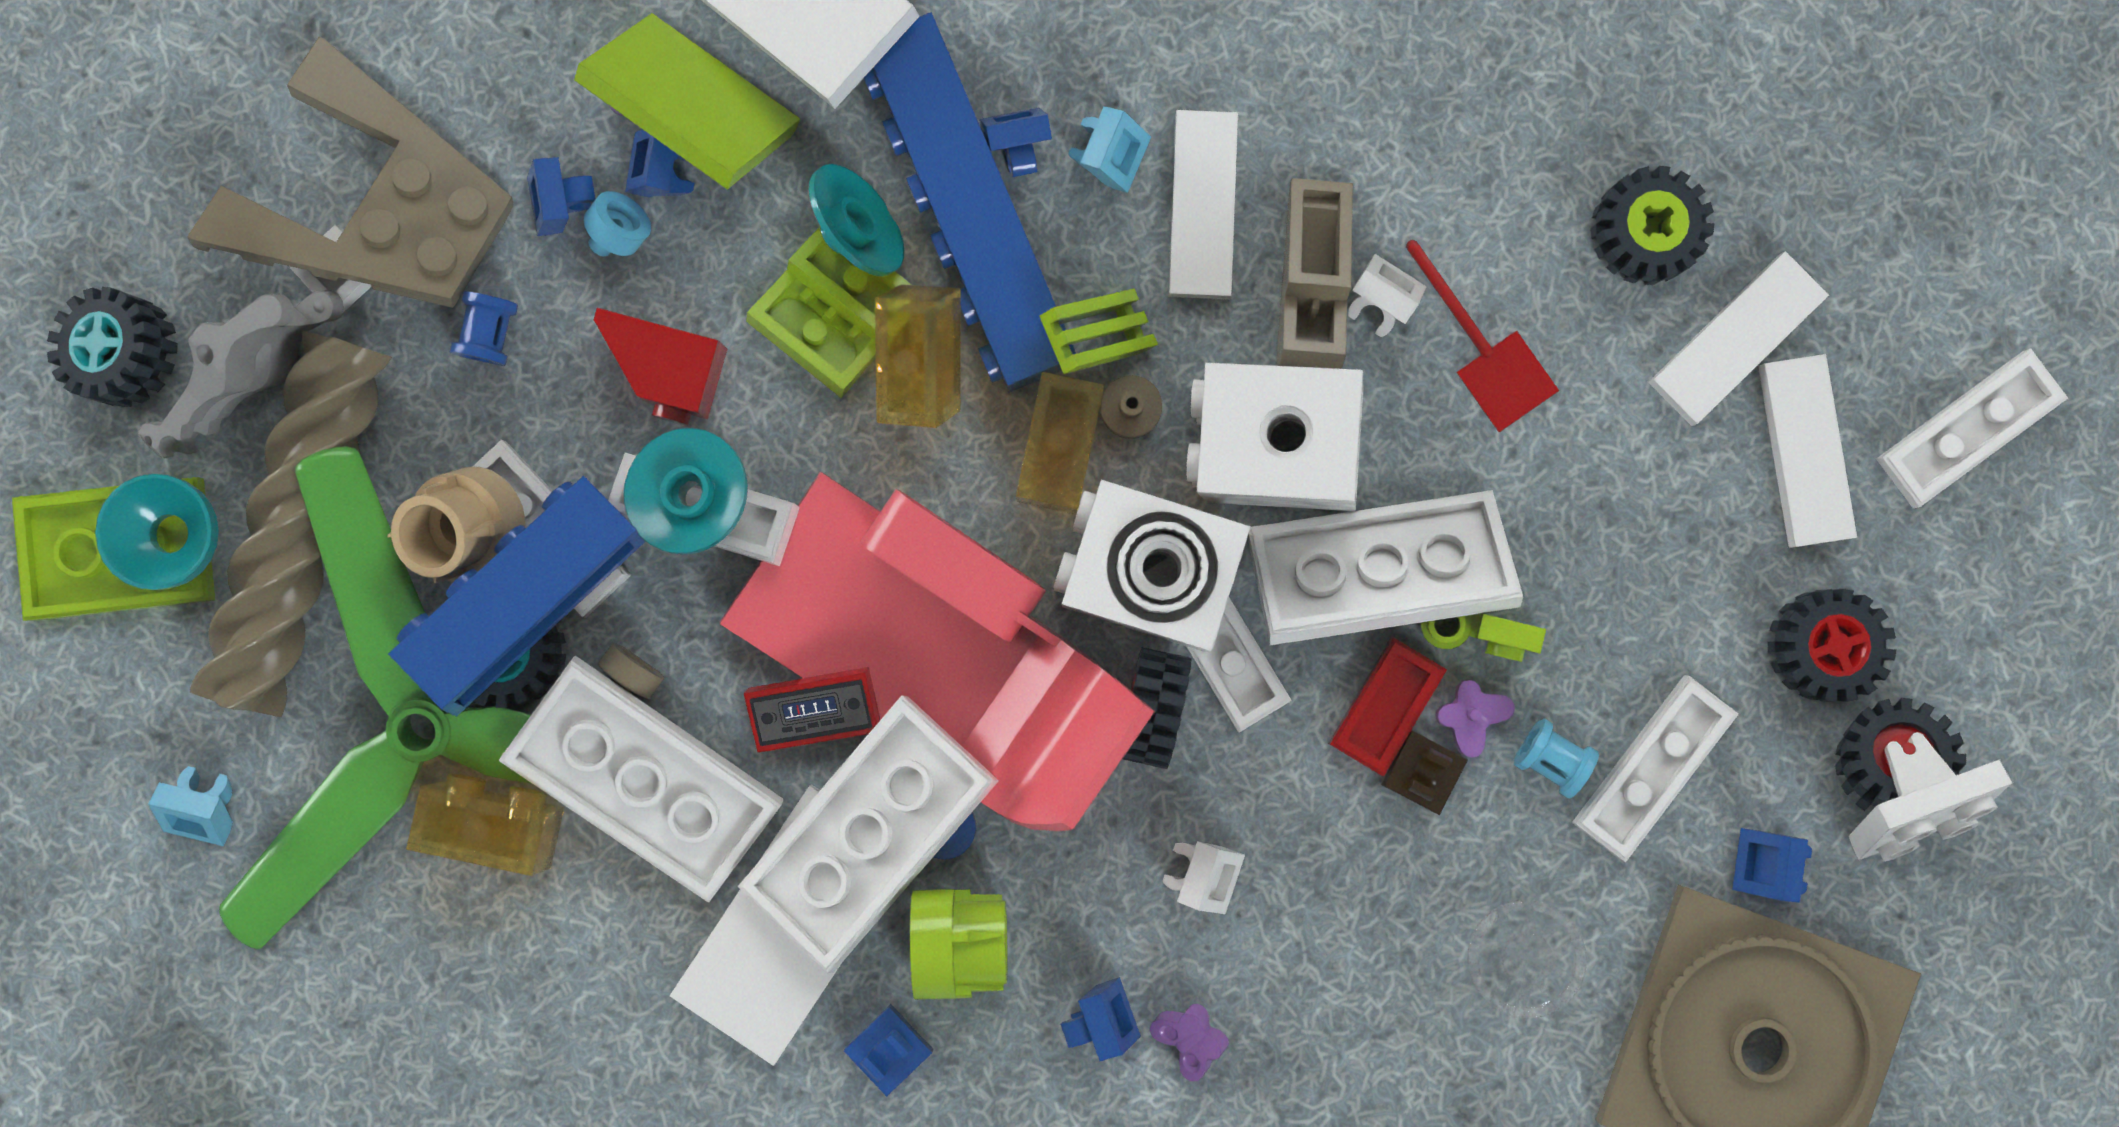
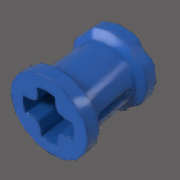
(484, 328)

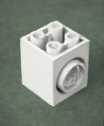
(1245, 409)
(1108, 575)

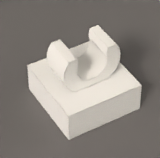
(1389, 290)
(1208, 878)

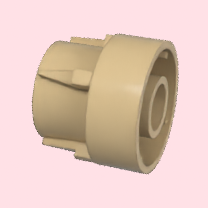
(455, 522)

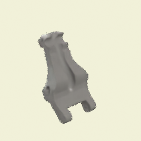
(237, 361)

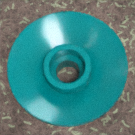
(855, 220)
(659, 485)

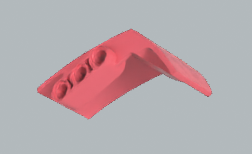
(951, 634)

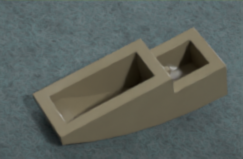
(1316, 275)

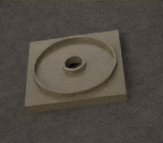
(1738, 971)

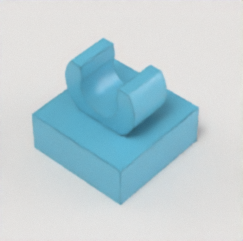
(1113, 148)
(193, 813)

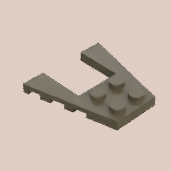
(415, 228)

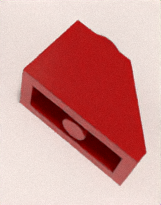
(665, 364)

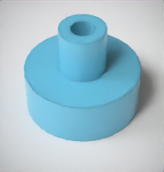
(616, 225)

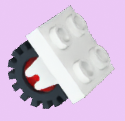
(1912, 778)

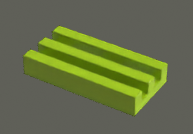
(1126, 321)

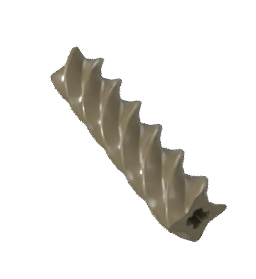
(280, 566)

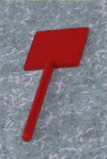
(1505, 377)

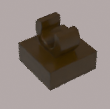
(1424, 772)

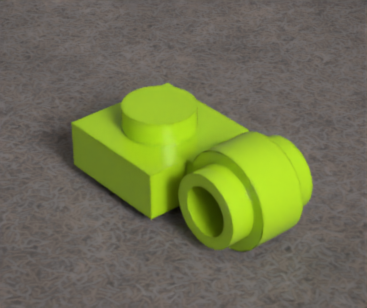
(1504, 637)

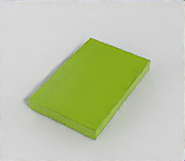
(687, 100)
(64, 570)

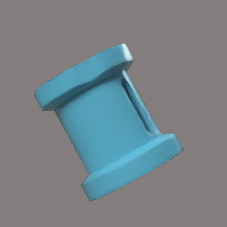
(1556, 758)

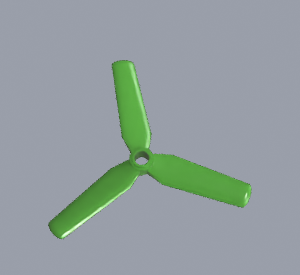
(378, 774)

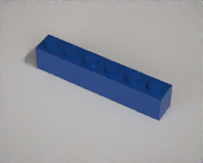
(969, 203)

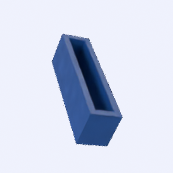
(515, 596)

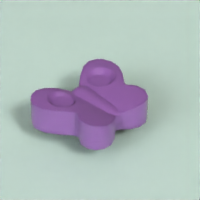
(1471, 716)
(1192, 1037)

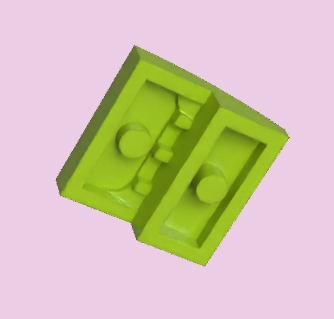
(823, 313)

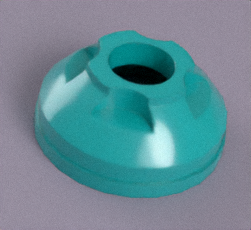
(129, 530)

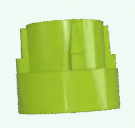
(957, 943)

